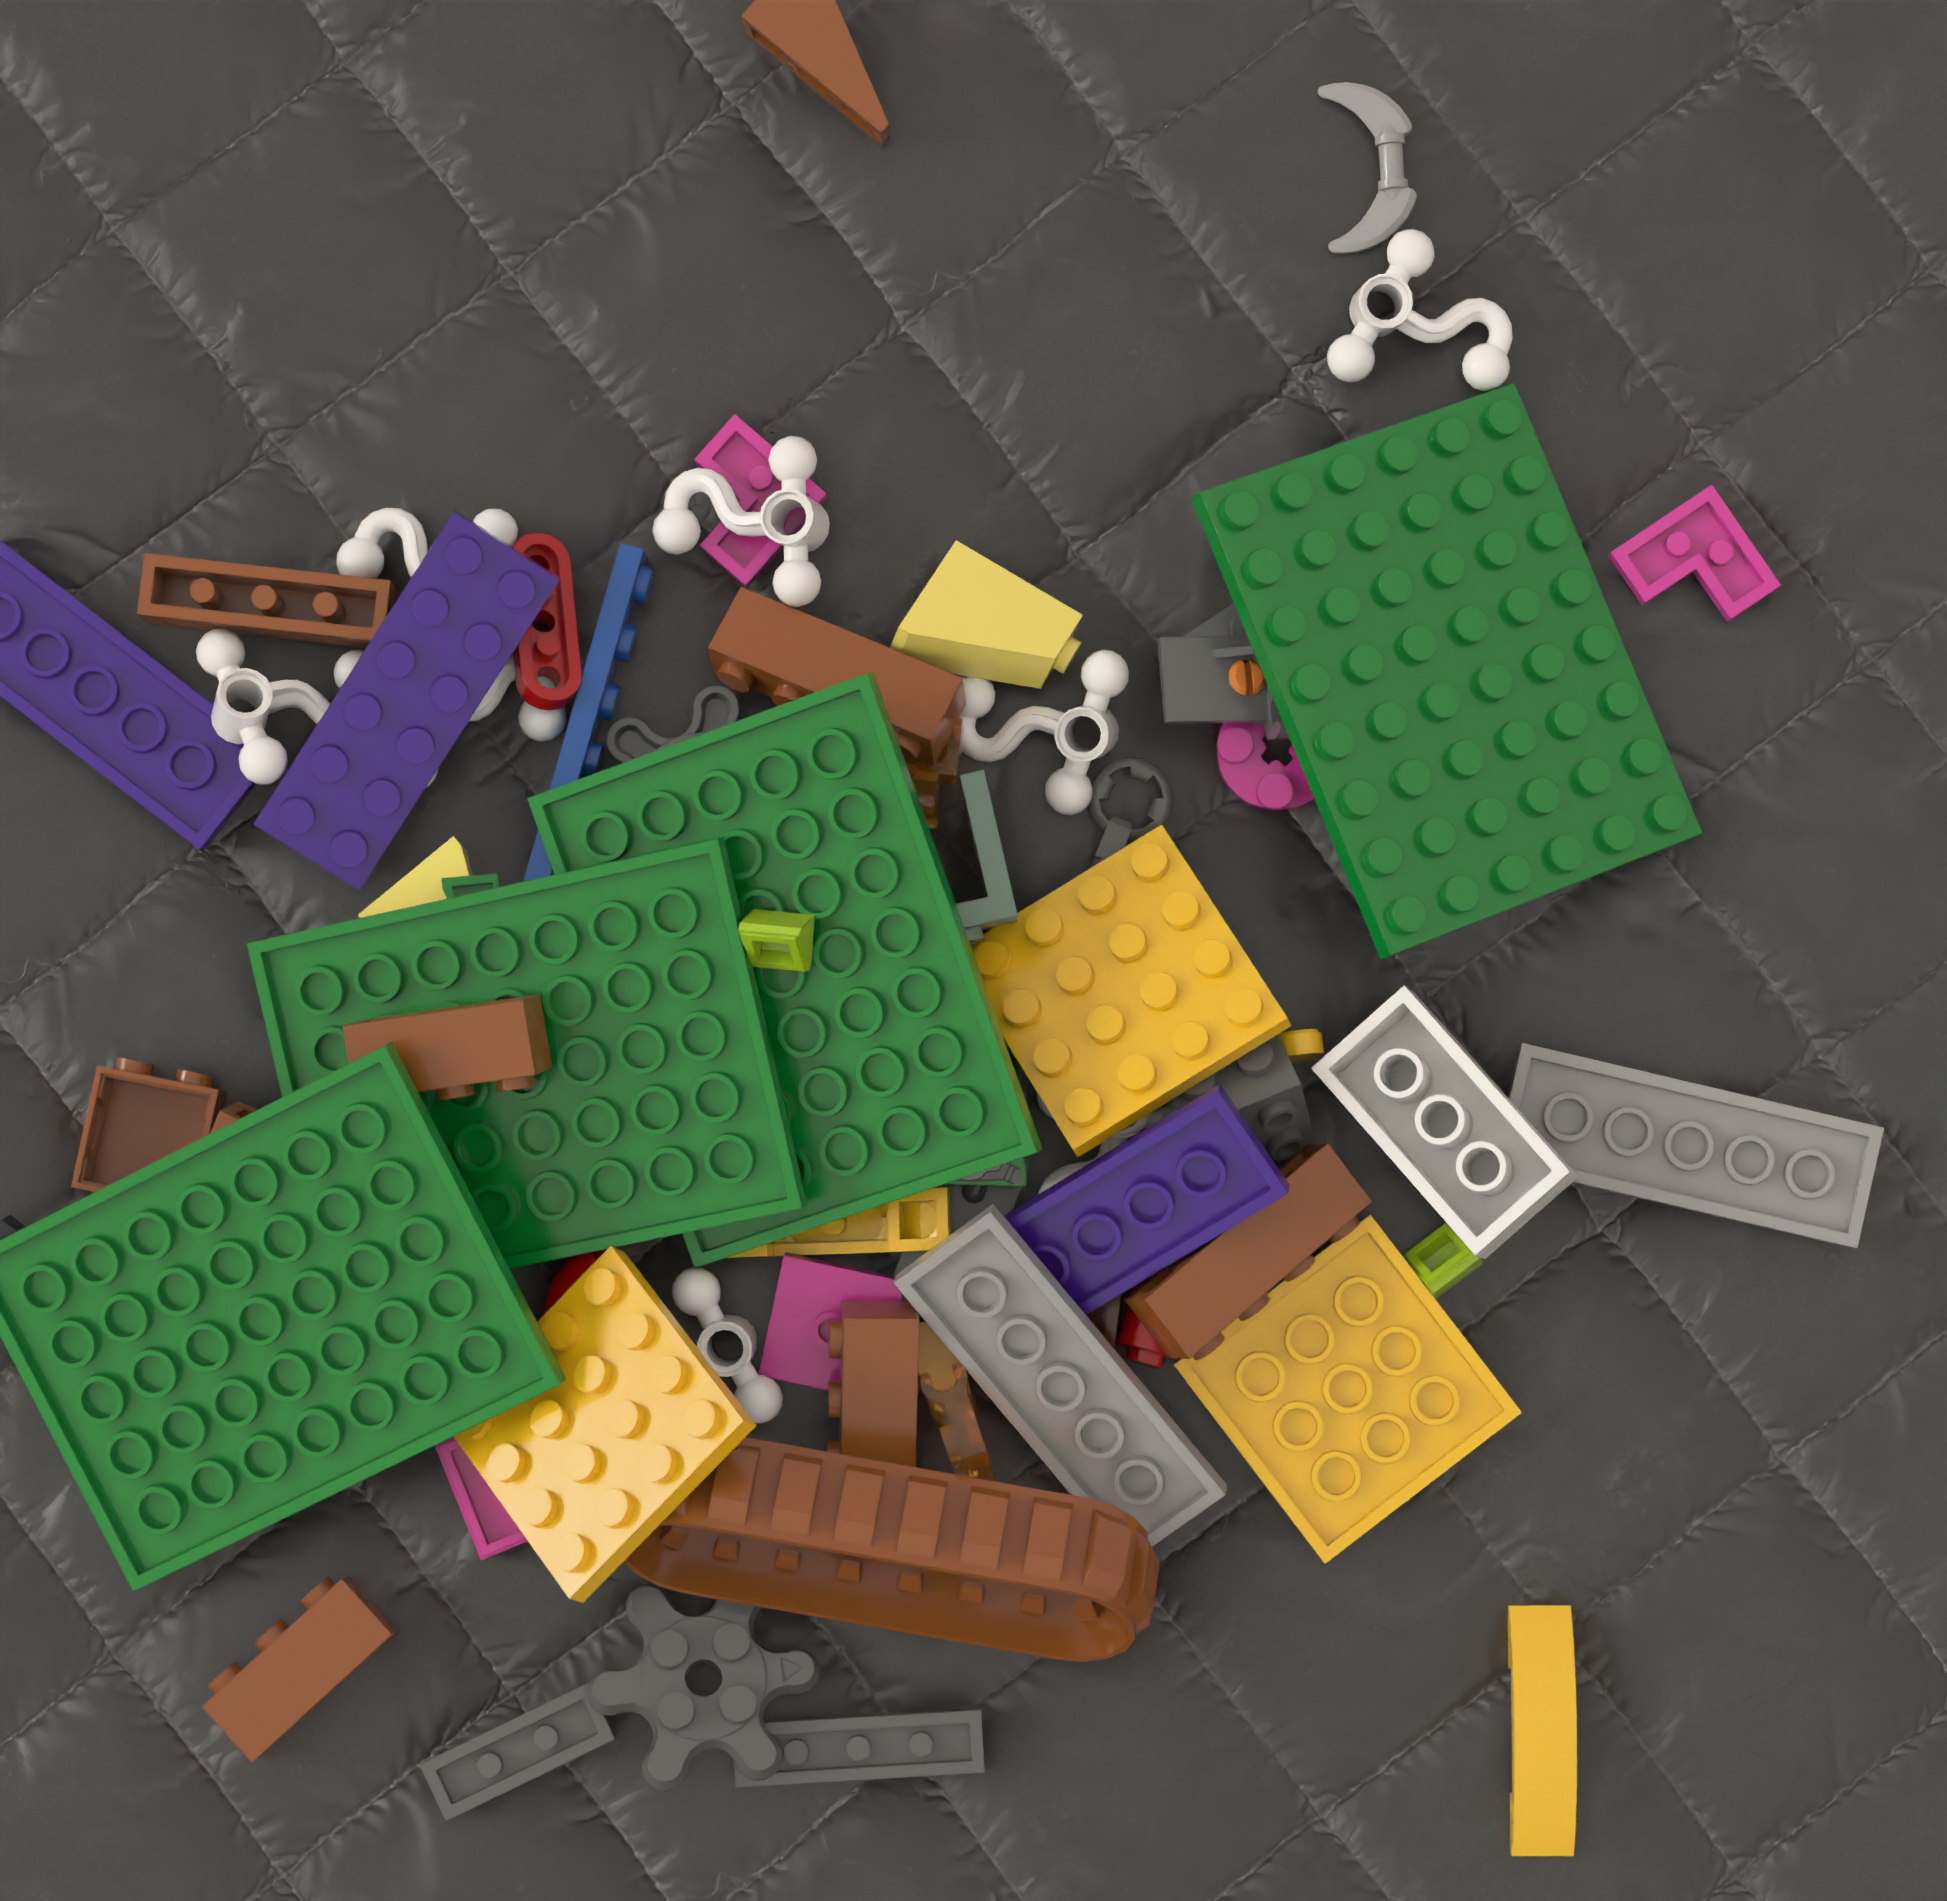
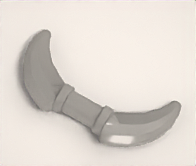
(1394, 197)

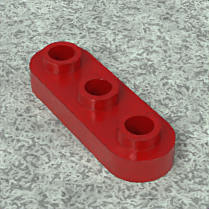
(553, 652)

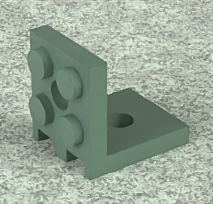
(999, 904)

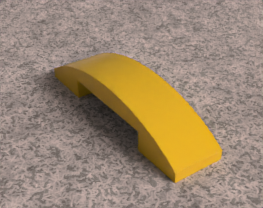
(898, 1226)
(1542, 1730)

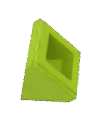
(778, 939)
(1442, 1260)

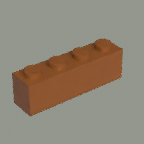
(263, 600)
(796, 654)
(1231, 1274)

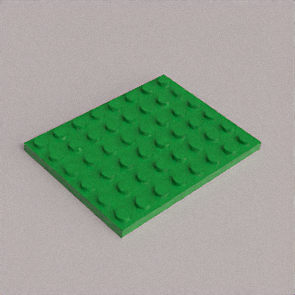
(1446, 668)
(655, 1031)
(890, 1035)
(266, 1318)

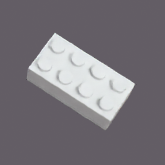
(1444, 1122)

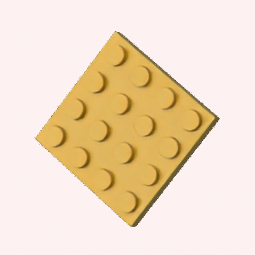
(1123, 991)
(1349, 1390)
(617, 1440)

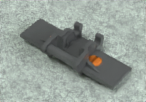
(1215, 683)

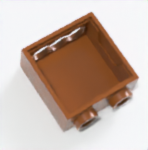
(141, 1120)

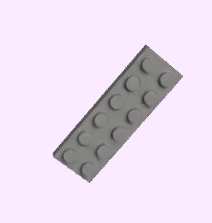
(1700, 1145)
(1057, 1376)

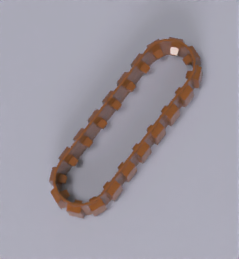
(909, 1552)

